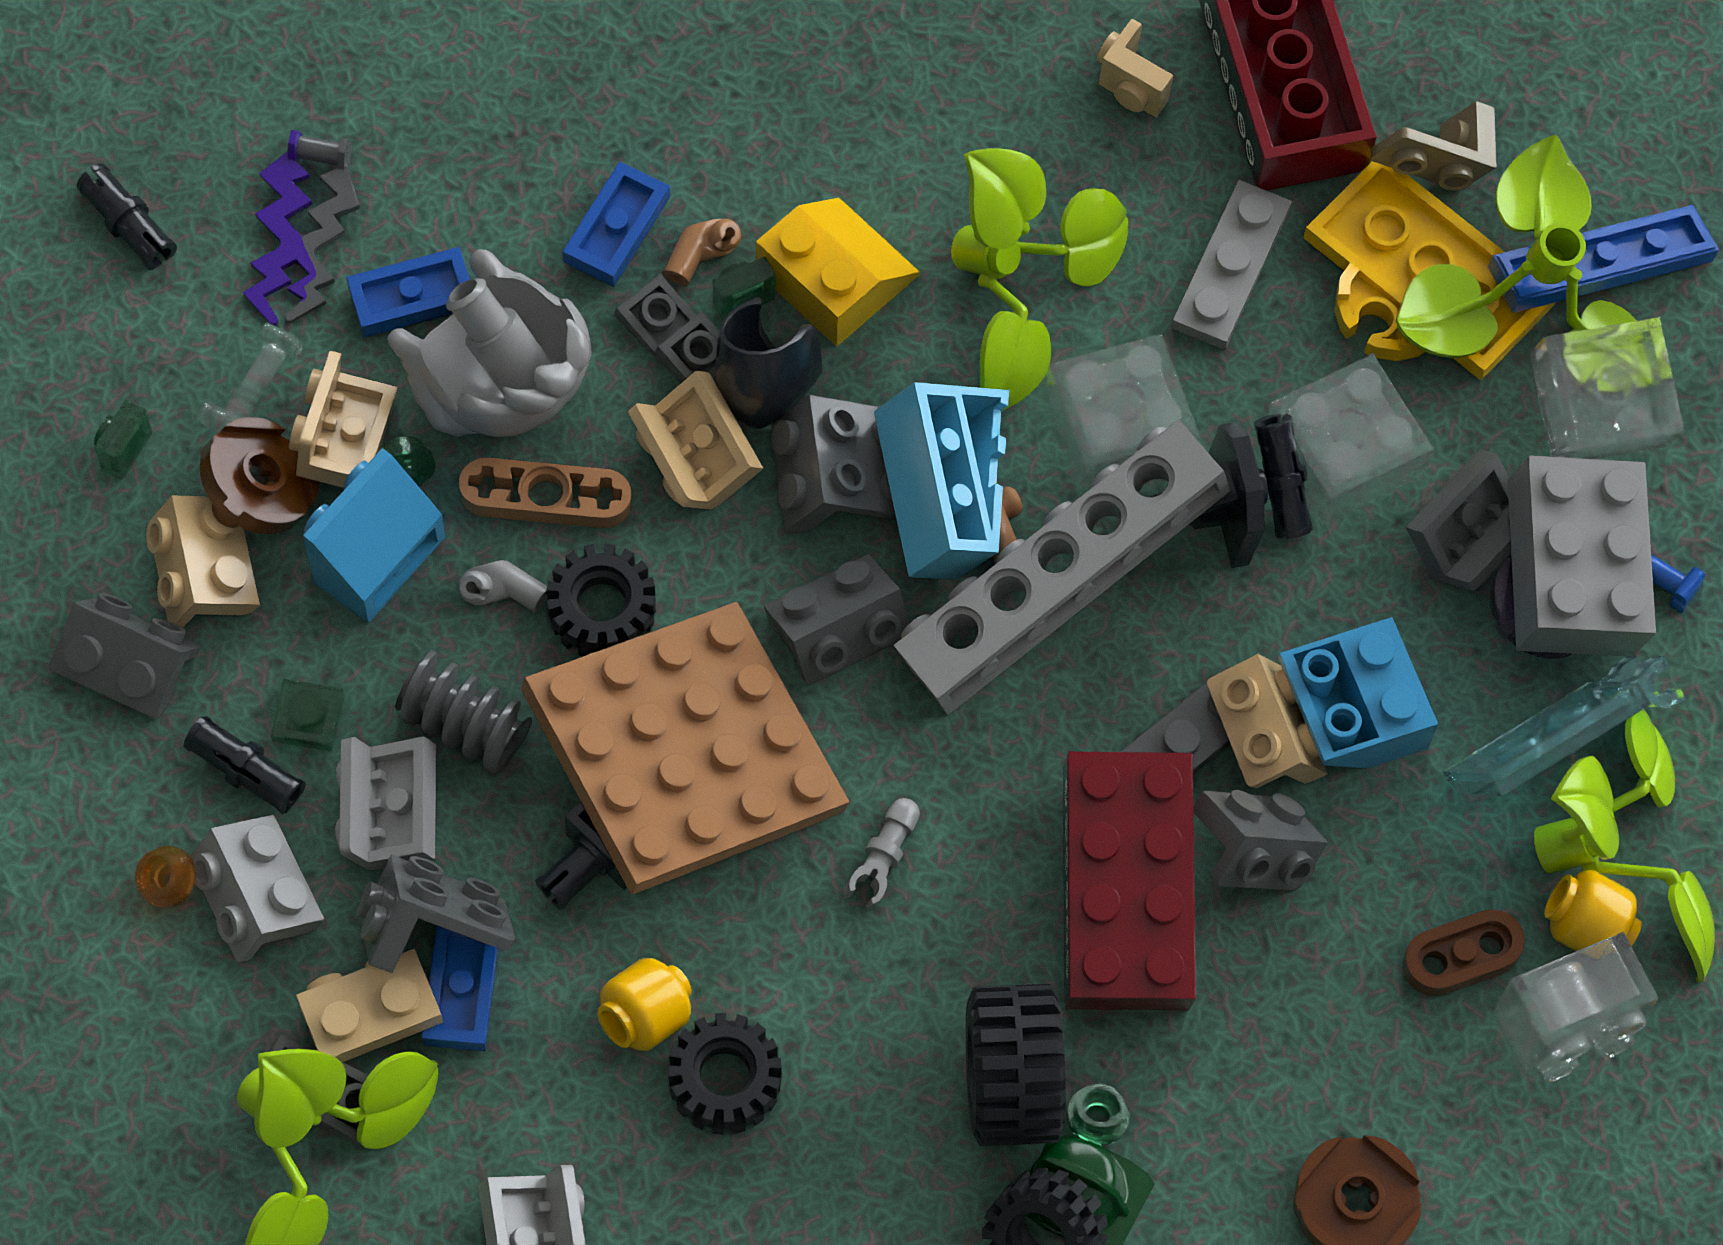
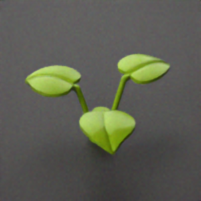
(1536, 194)
(1003, 197)
(1594, 832)
(290, 1096)

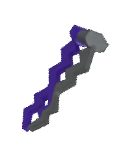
(293, 247)

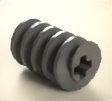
(461, 714)

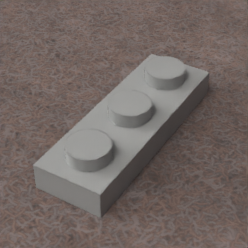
(1231, 264)

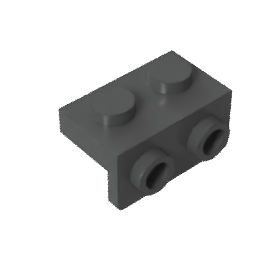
(1466, 525)
(839, 618)
(122, 653)
(1264, 839)

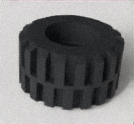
(1015, 1064)

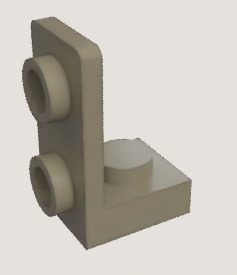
(1454, 159)

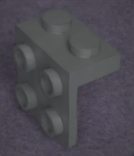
(829, 463)
(423, 891)

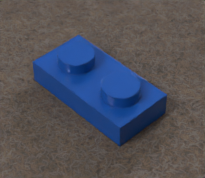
(616, 224)
(406, 291)
(463, 988)

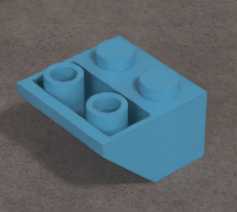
(372, 536)
(1360, 696)

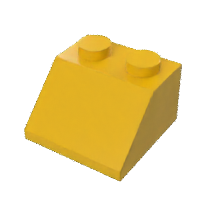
(833, 266)

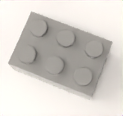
(1581, 556)

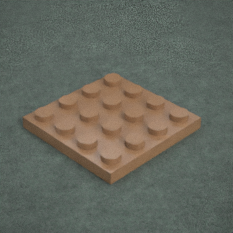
(684, 747)

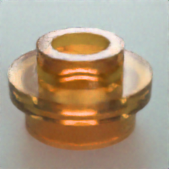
(152, 876)

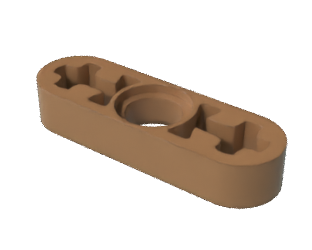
(531, 473)

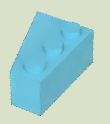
(943, 475)

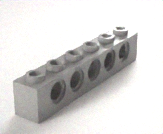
(1054, 598)

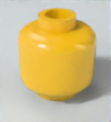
(1591, 910)
(645, 1004)

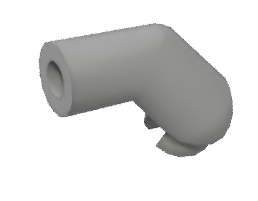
(501, 582)

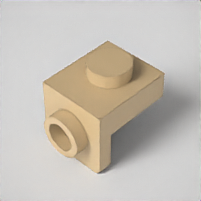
(1132, 78)

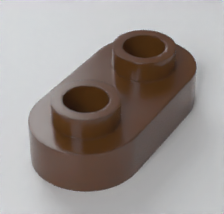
(1460, 952)

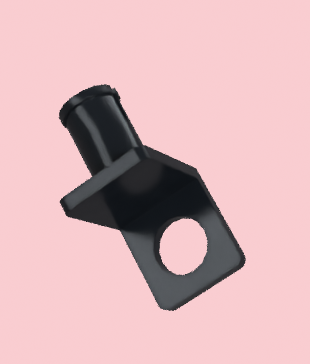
(580, 863)

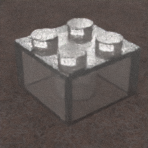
(1607, 391)
(1112, 402)
(1354, 438)
(1575, 1009)

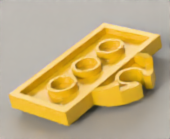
(1386, 234)

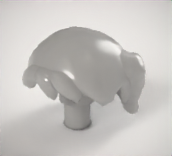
(501, 356)

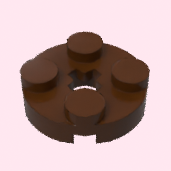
(234, 492)
(1352, 1164)

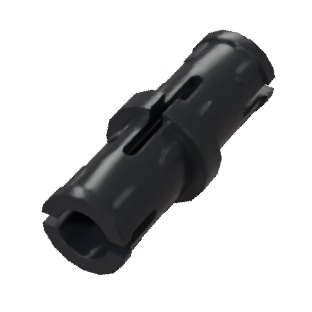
(126, 216)
(1284, 476)
(244, 764)

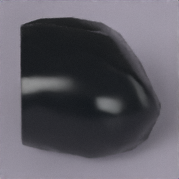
(755, 375)

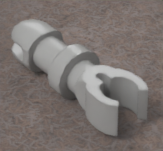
(885, 849)

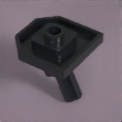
(1242, 509)

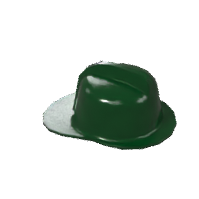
(1114, 1179)

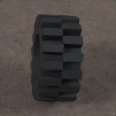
(596, 569)
(716, 1038)
(1046, 1197)

